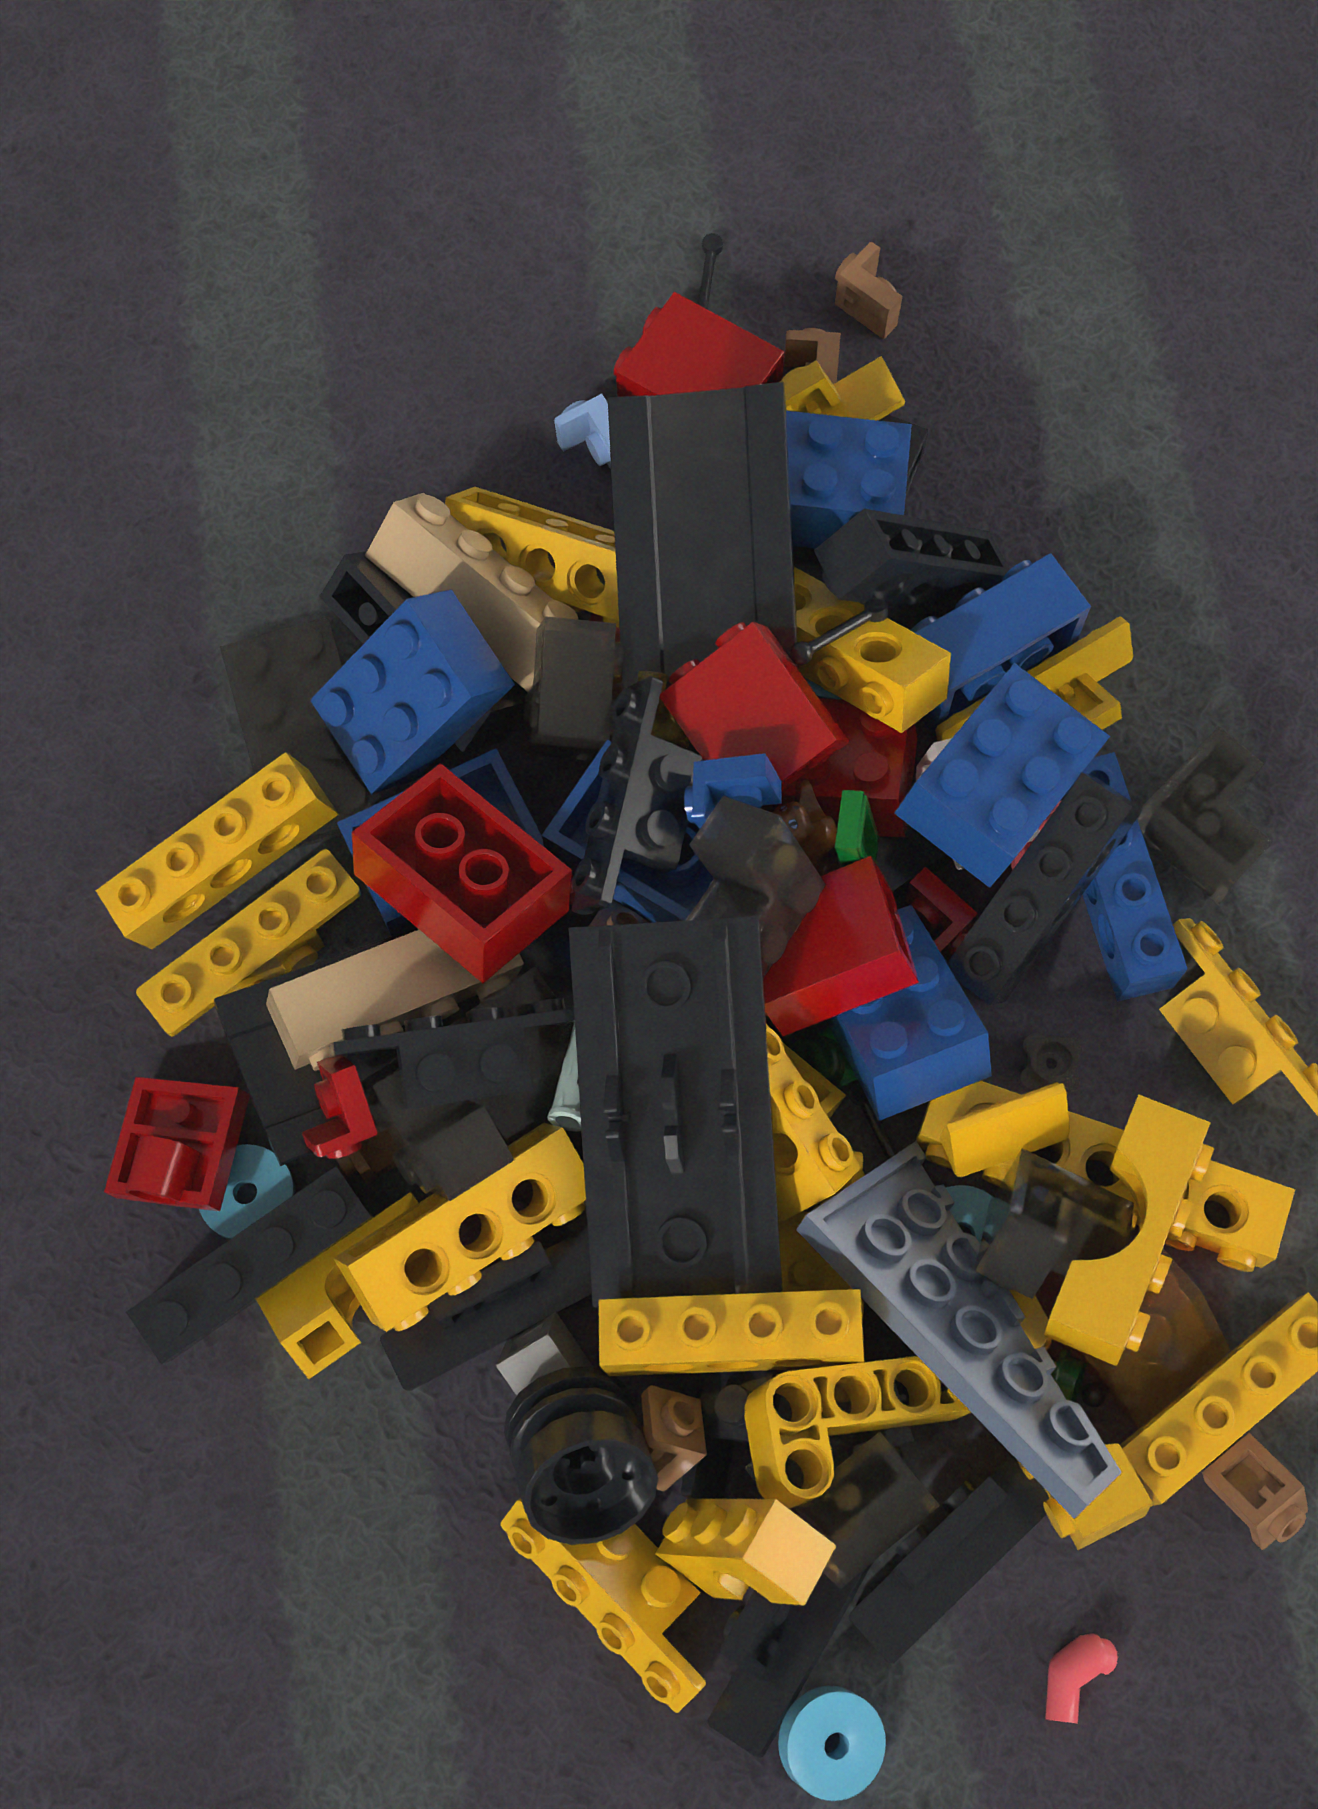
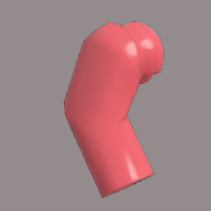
(1073, 1668)

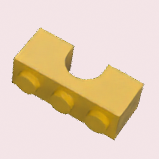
(317, 1306)
(745, 1544)

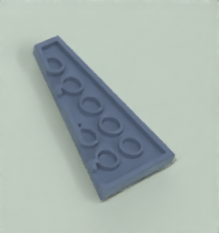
(919, 1275)

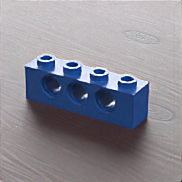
(1130, 909)

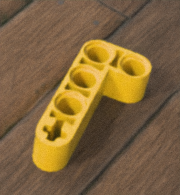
(818, 1416)

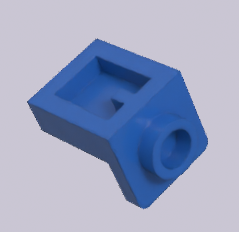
(741, 778)

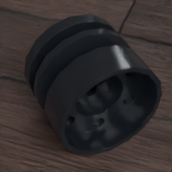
(579, 1456)

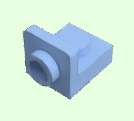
(587, 422)

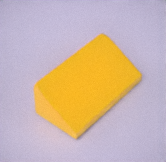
(1005, 1128)

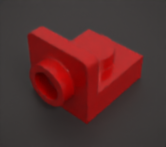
(940, 910)
(342, 1098)

